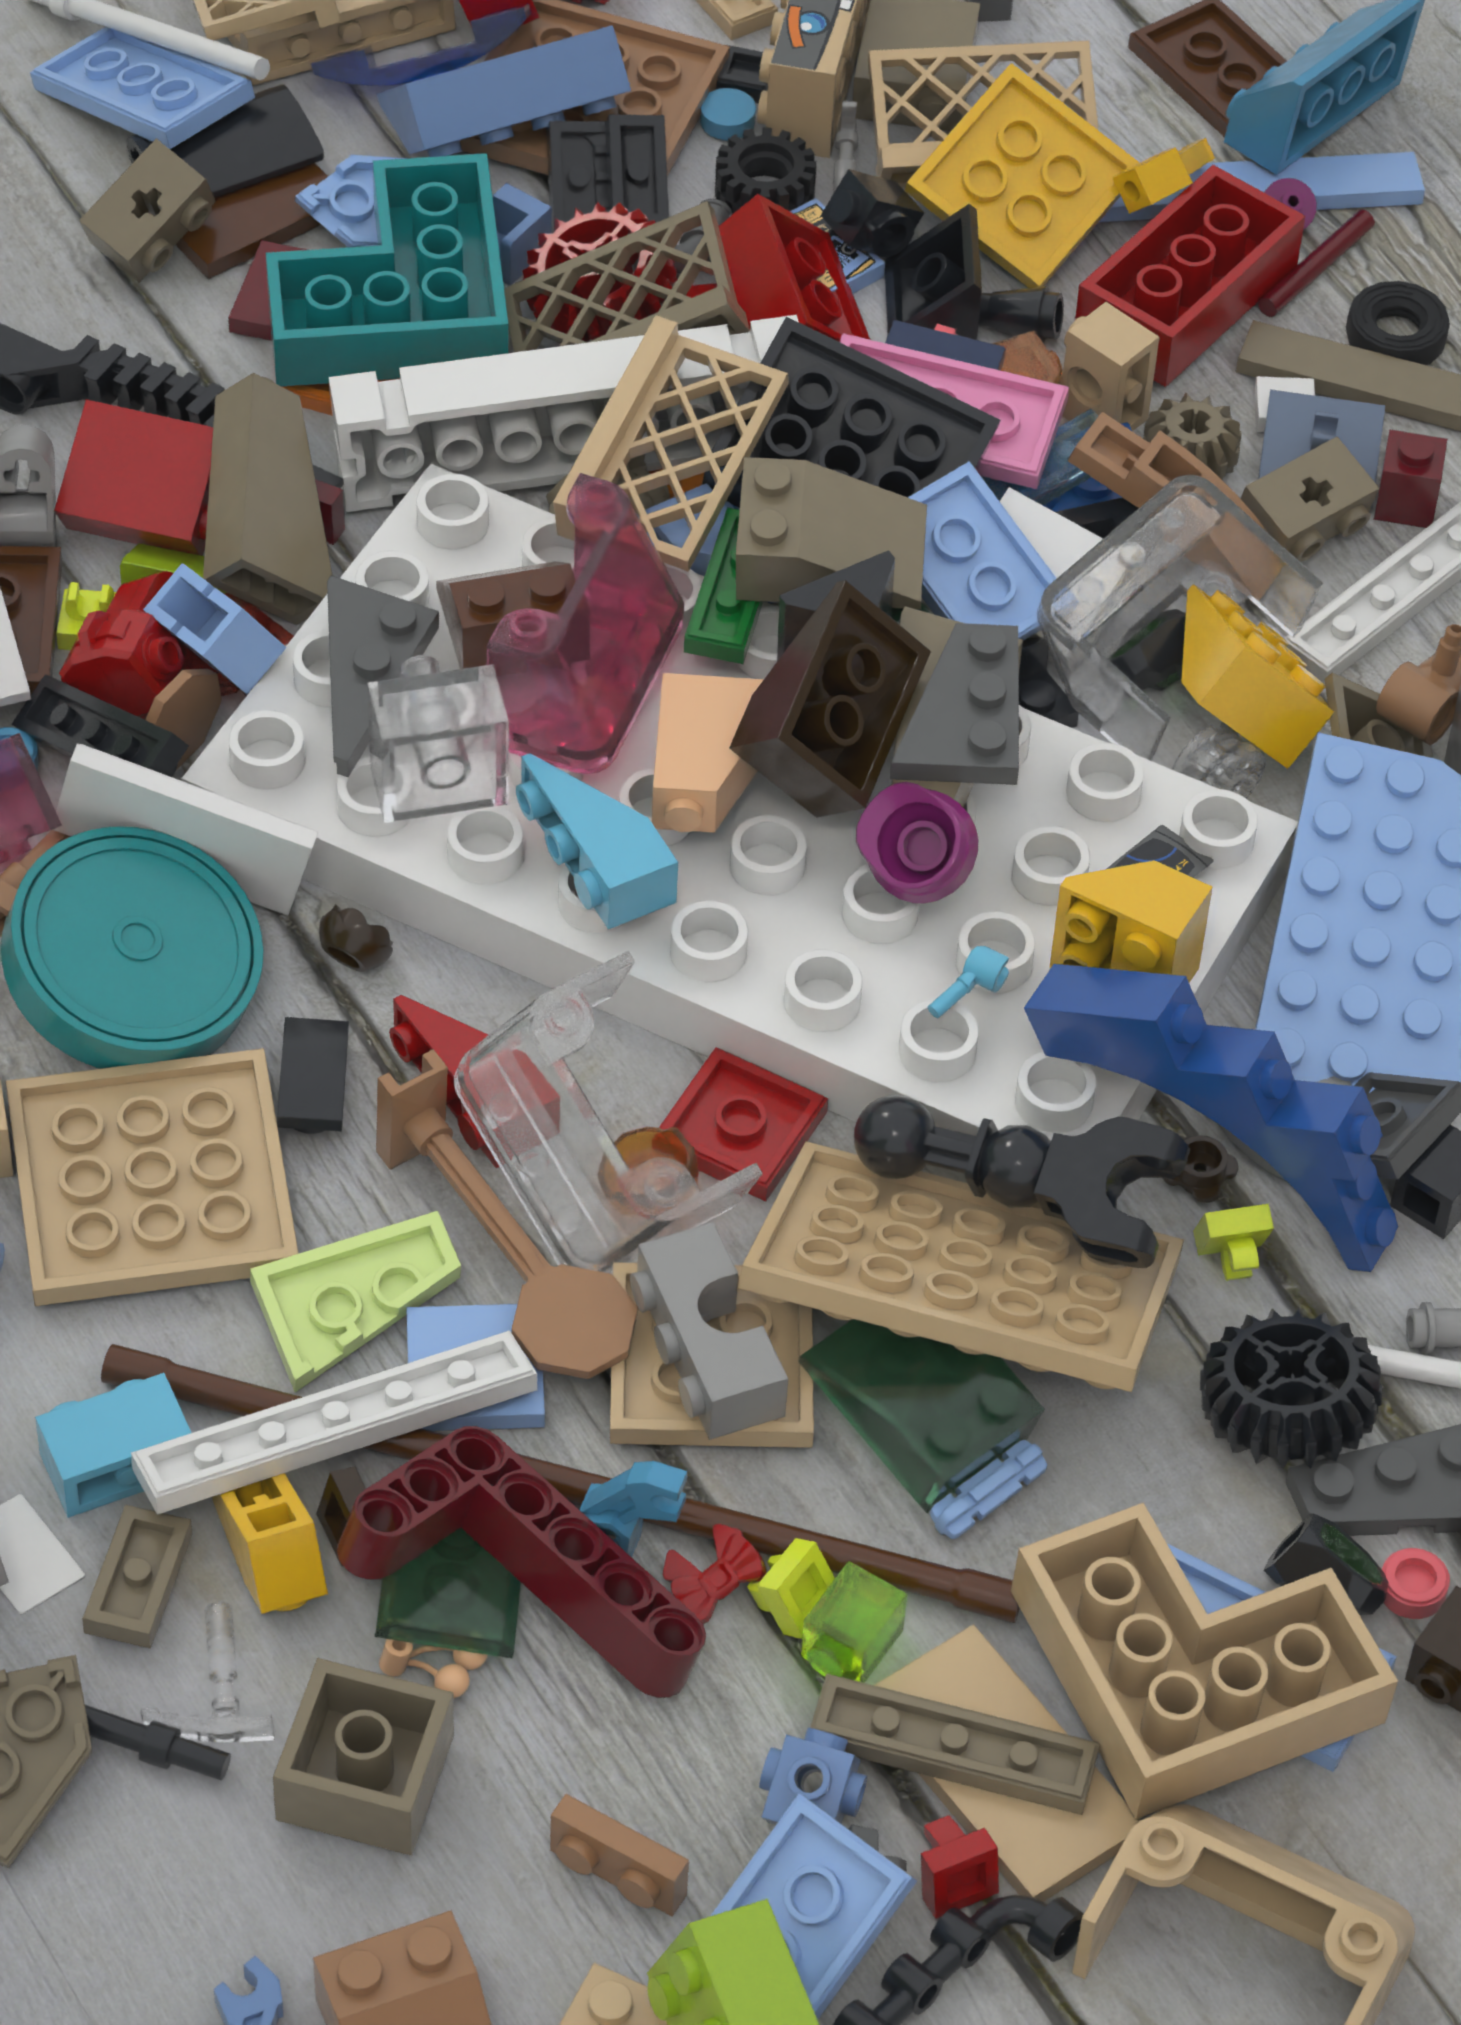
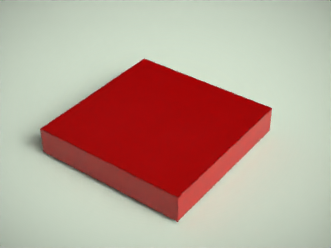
(745, 1117)

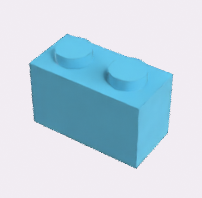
(92, 1441)

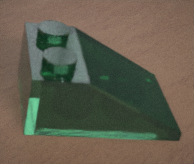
(923, 1404)

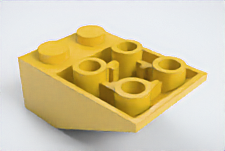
(1250, 677)

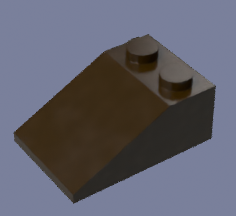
(833, 704)

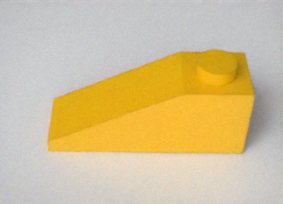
(273, 1543)

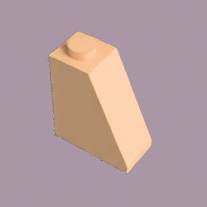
(694, 768)

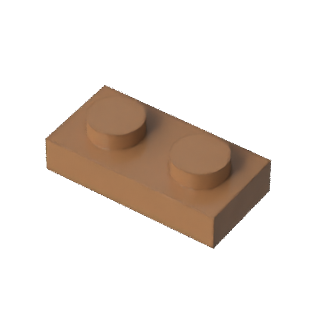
(632, 1862)

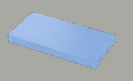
(142, 86)

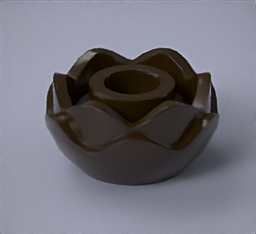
(353, 941)

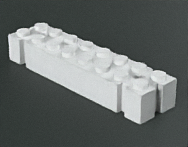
(507, 415)

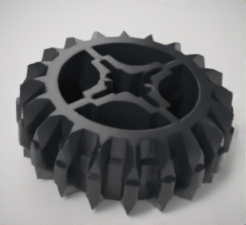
(1292, 1404)

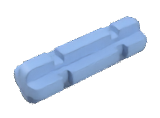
(988, 1489)

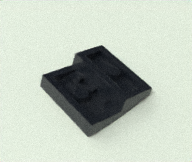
(608, 164)

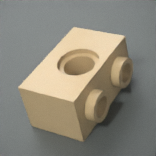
(1109, 366)

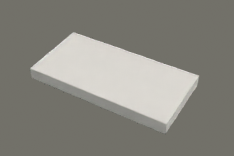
(254, 846)

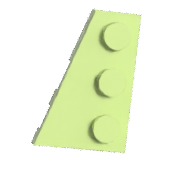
(350, 1291)

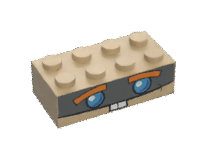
(810, 69)

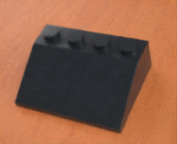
(859, 417)

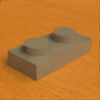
(137, 1576)

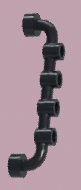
(962, 1943)

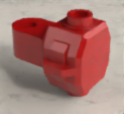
(125, 651)

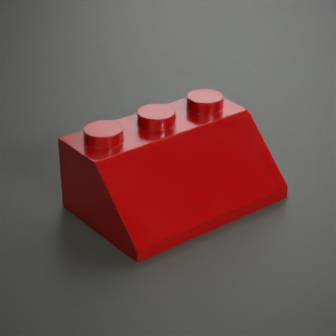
(777, 266)

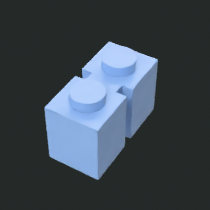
(215, 628)

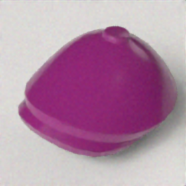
(917, 842)

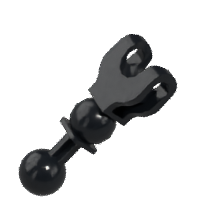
(1021, 1166)

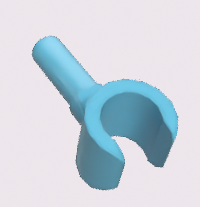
(982, 968)

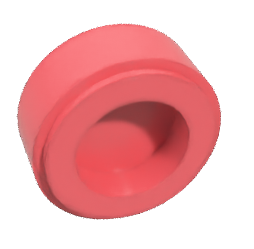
(1415, 1583)

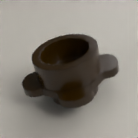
(1211, 1157)

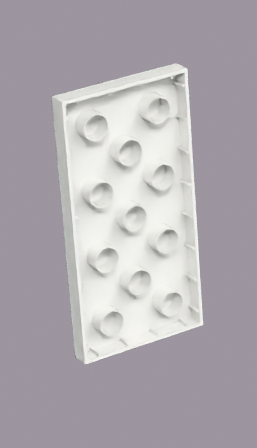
(777, 919)

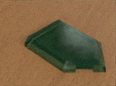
(452, 1600)

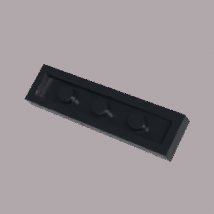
(67, 716)

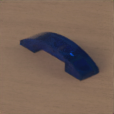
(360, 67)

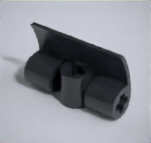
(249, 143)

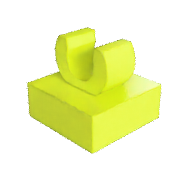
(75, 608)
(1235, 1236)
(793, 1585)

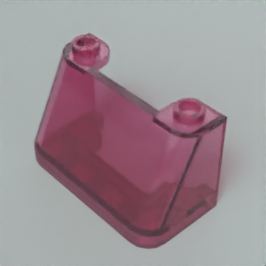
(584, 674)

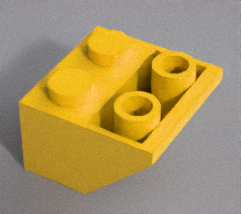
(1132, 920)

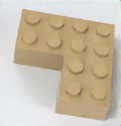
(1187, 1692)

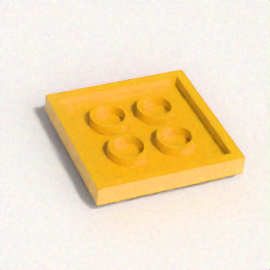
(1028, 171)

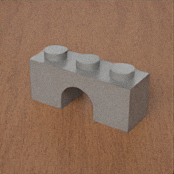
(724, 1376)

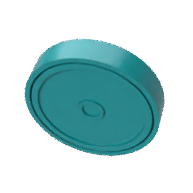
(131, 948)

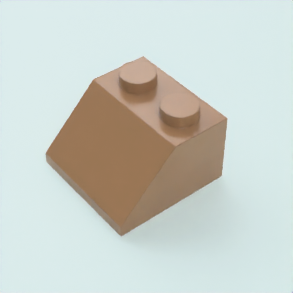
(402, 1978)

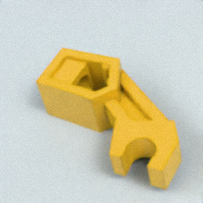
(1161, 174)

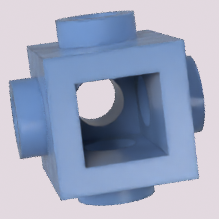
(818, 1752)

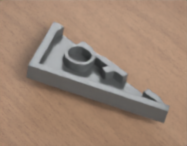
(367, 643)

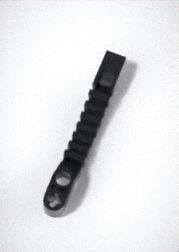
(45, 376)

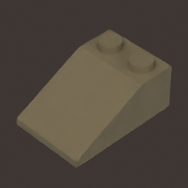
(816, 521)

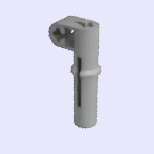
(29, 513)

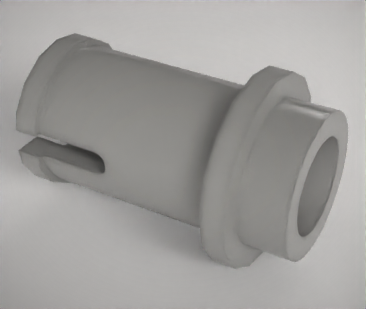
(1433, 1328)

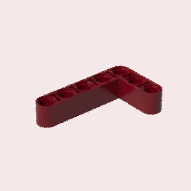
(540, 1539)

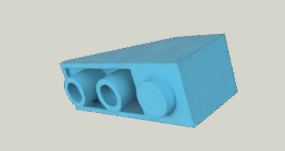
(608, 847)

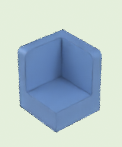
(517, 225)

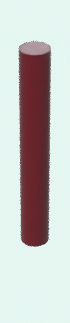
(1316, 263)

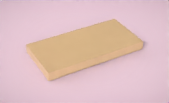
(1036, 1844)

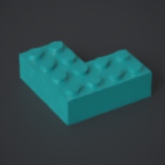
(411, 300)

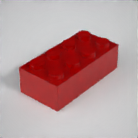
(1198, 266)

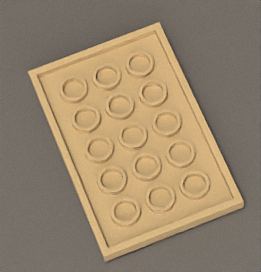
(955, 1270)

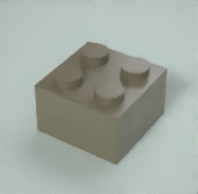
(364, 1756)

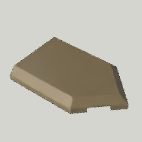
(40, 1746)

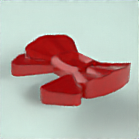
(699, 1590)

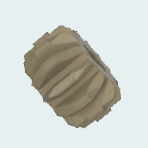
(1200, 429)

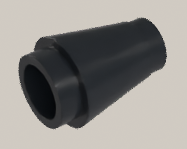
(1023, 312)

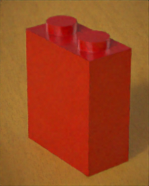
(138, 478)

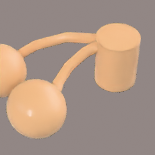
(451, 1677)

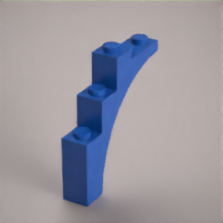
(1235, 1076)

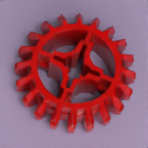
(584, 235)

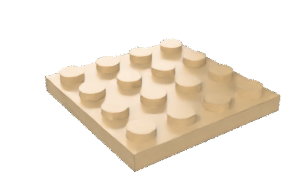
(149, 1176)

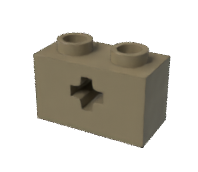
(153, 184)
(1313, 499)

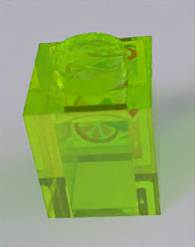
(853, 1624)

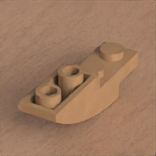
(1139, 467)

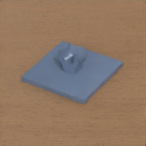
(1304, 421)

